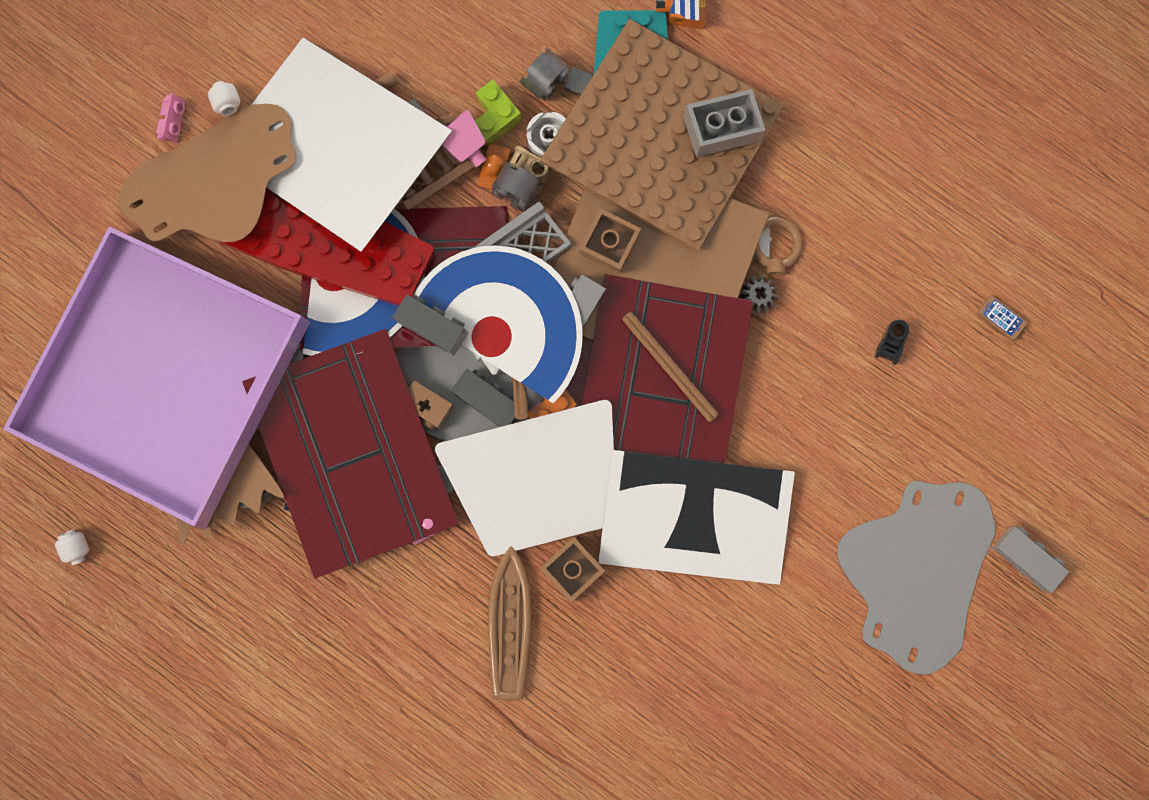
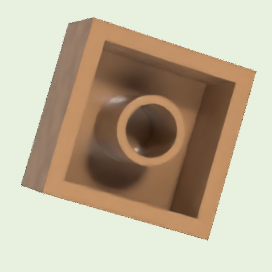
(609, 240)
(572, 569)

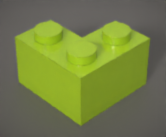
(499, 115)

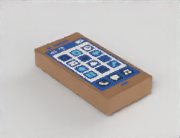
(1002, 318)

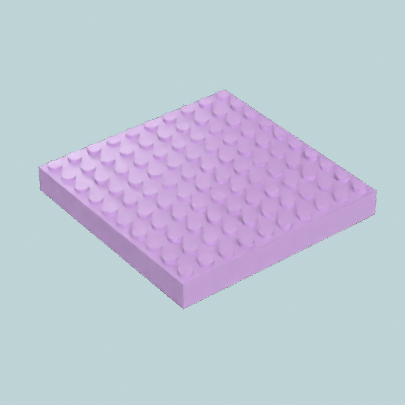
(152, 377)

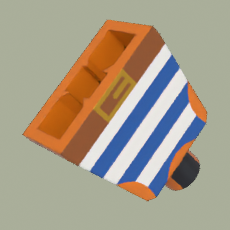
(684, 12)

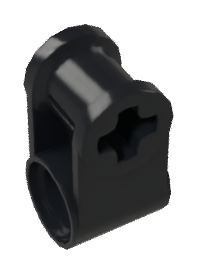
(891, 346)

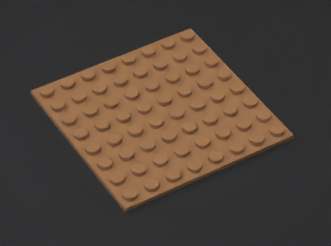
(633, 143)
(661, 259)

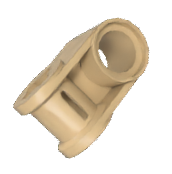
(528, 162)

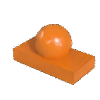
(491, 167)

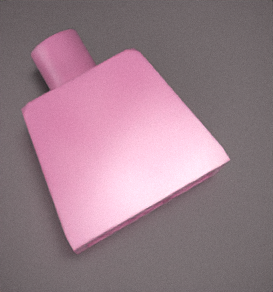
(465, 139)

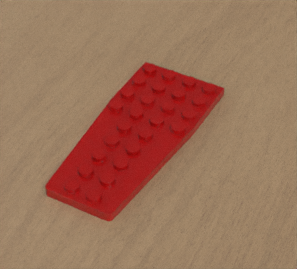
(293, 241)

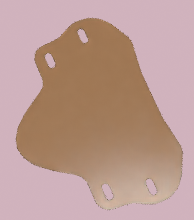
(212, 180)

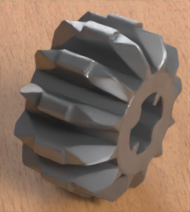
(768, 295)

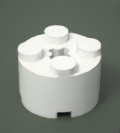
(539, 127)

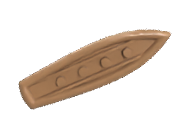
(509, 627)

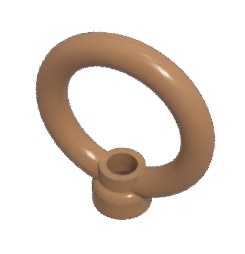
(777, 266)

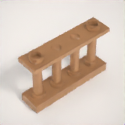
(448, 174)

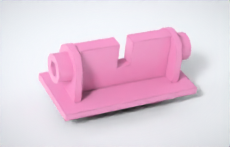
(173, 110)

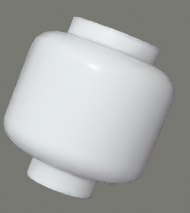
(224, 98)
(72, 547)

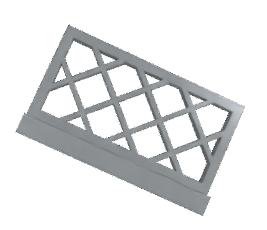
(521, 226)

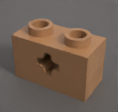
(439, 410)

